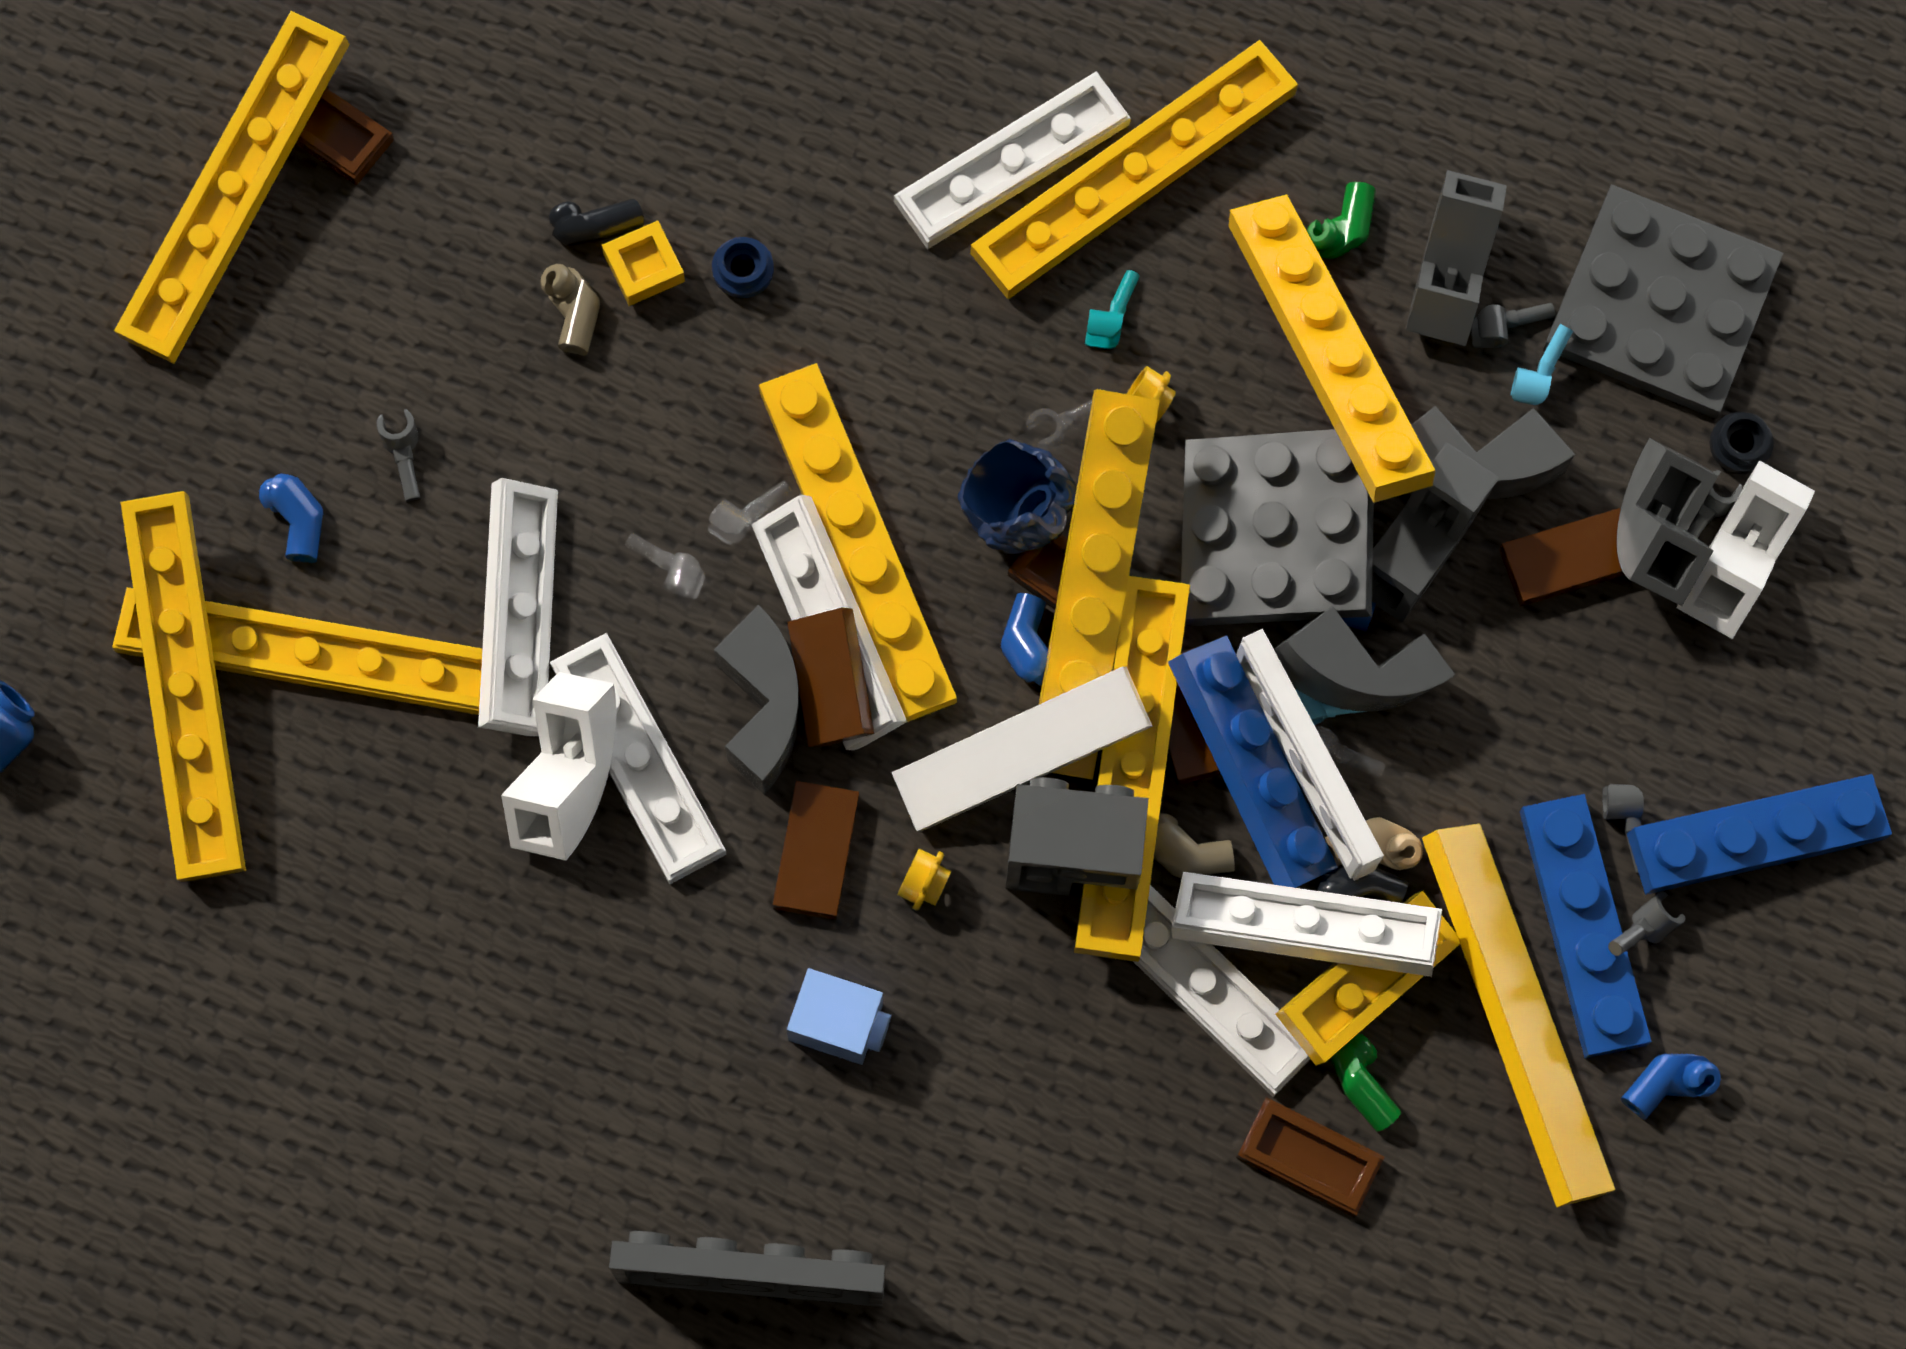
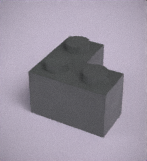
(1075, 837)

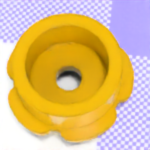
(1153, 386)
(924, 879)

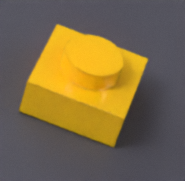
(643, 263)

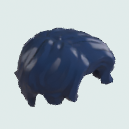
(1017, 497)

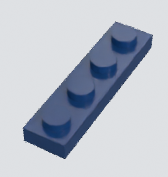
(1252, 764)
(1758, 834)
(1583, 925)

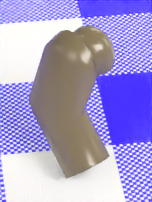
(576, 303)
(1181, 854)

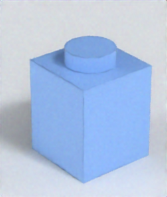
(838, 1017)

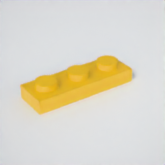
(1351, 997)

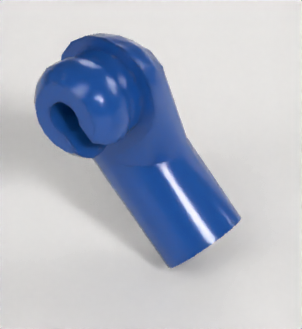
(302, 511)
(1020, 639)
(1671, 1076)

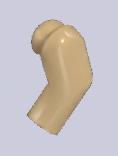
(1398, 844)

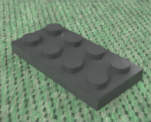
(722, 1268)

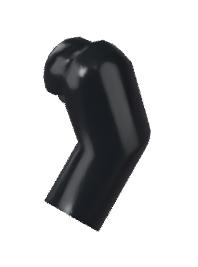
(576, 228)
(1376, 885)

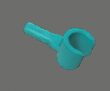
(1105, 326)

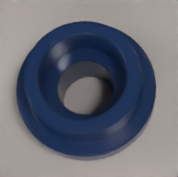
(742, 250)

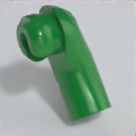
(1350, 228)
(1360, 1085)

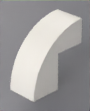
(1747, 549)
(562, 788)

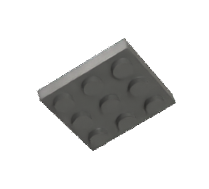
(1665, 301)
(1275, 529)

